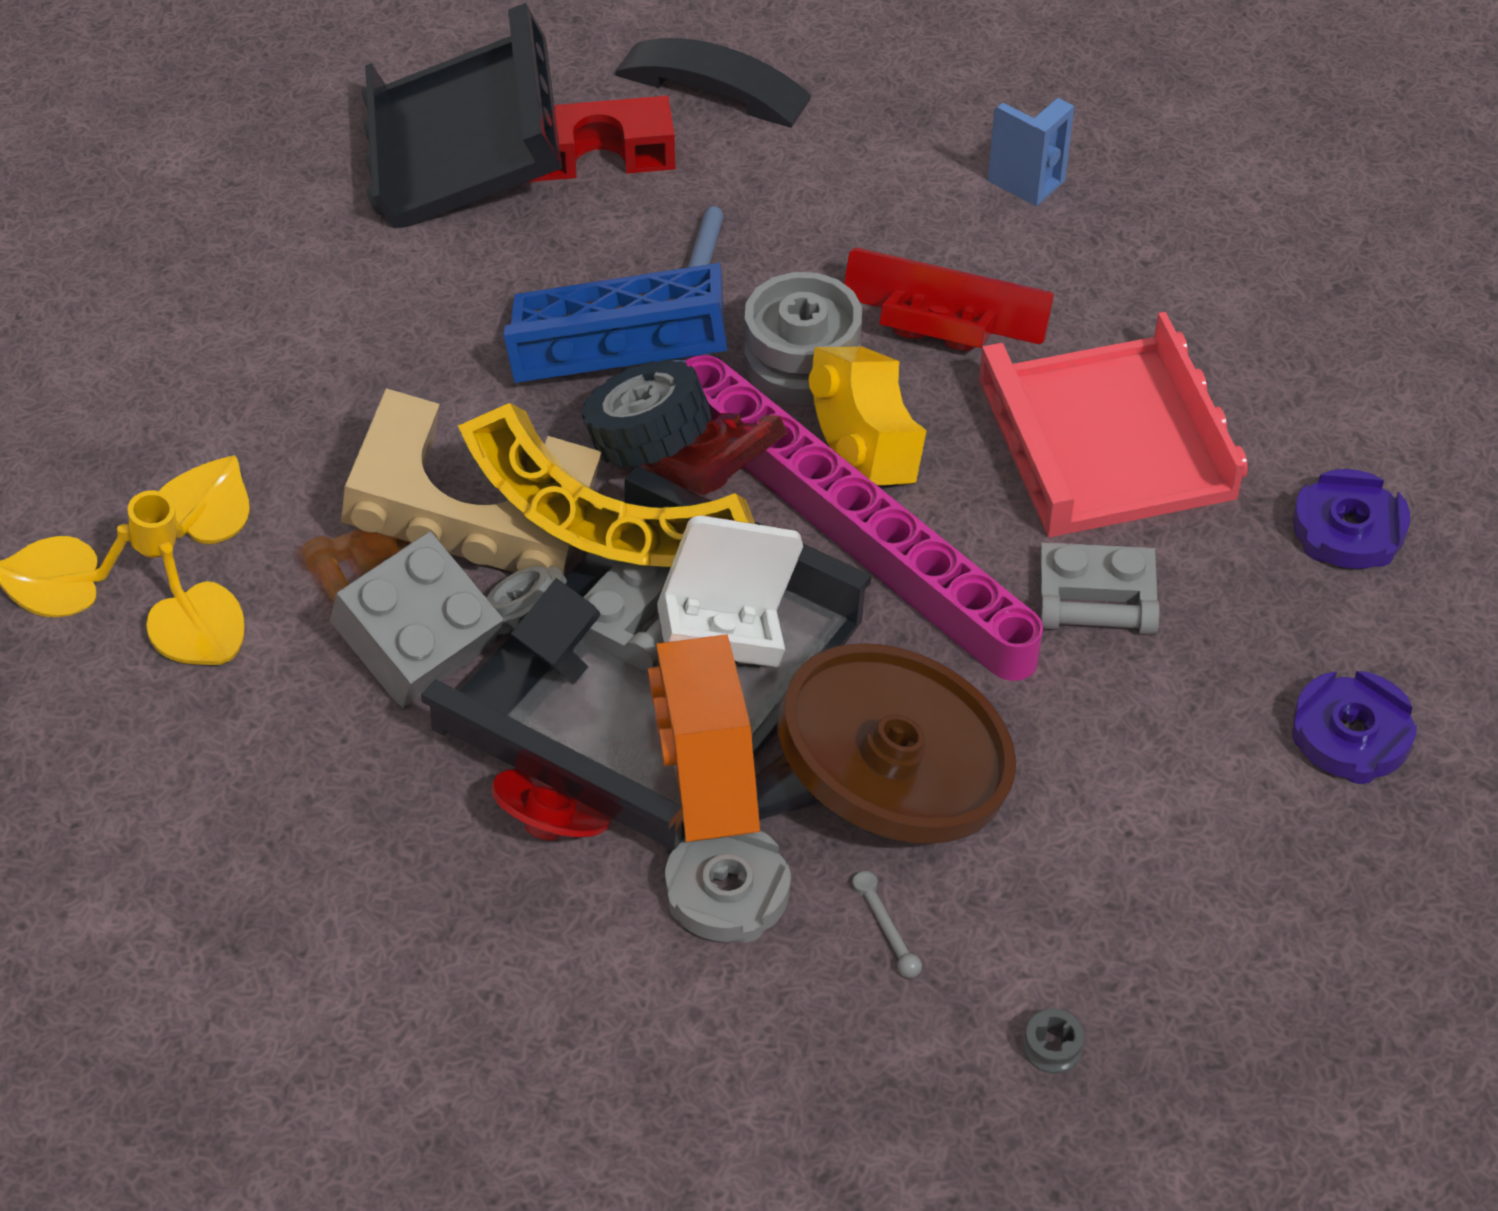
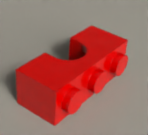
(632, 128)

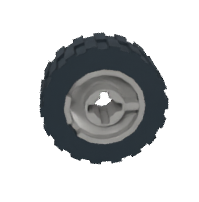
(646, 413)

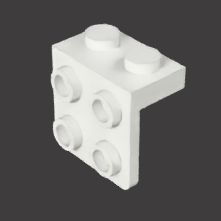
(730, 583)

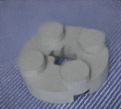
(731, 914)

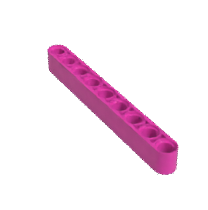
(882, 533)

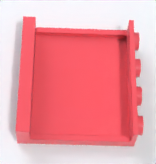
(1113, 431)

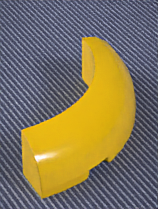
(570, 510)

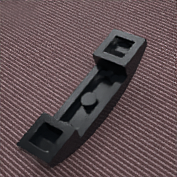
(718, 70)

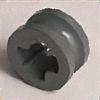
(1071, 1050)

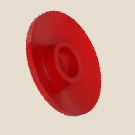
(545, 809)

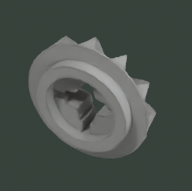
(520, 592)

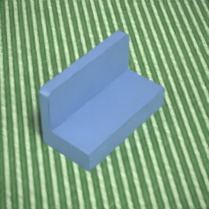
(1030, 152)

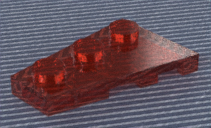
(719, 452)

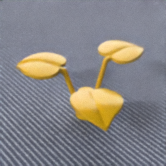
(192, 628)

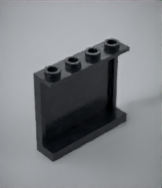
(462, 127)

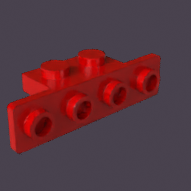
(946, 302)

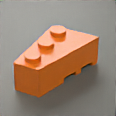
(706, 736)

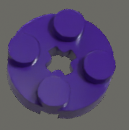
(1344, 544)
(1350, 753)

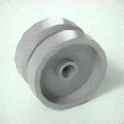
(787, 322)

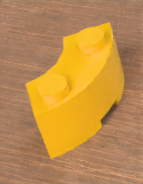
(865, 414)

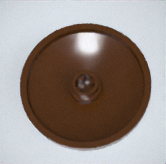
(896, 743)

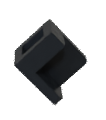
(556, 627)

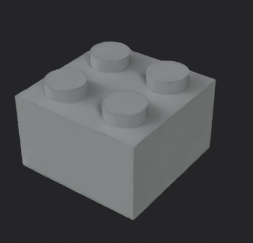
(415, 619)

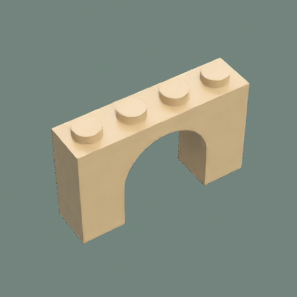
(396, 498)

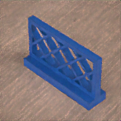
(606, 337)

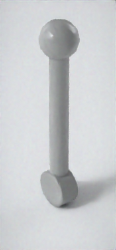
(866, 885)

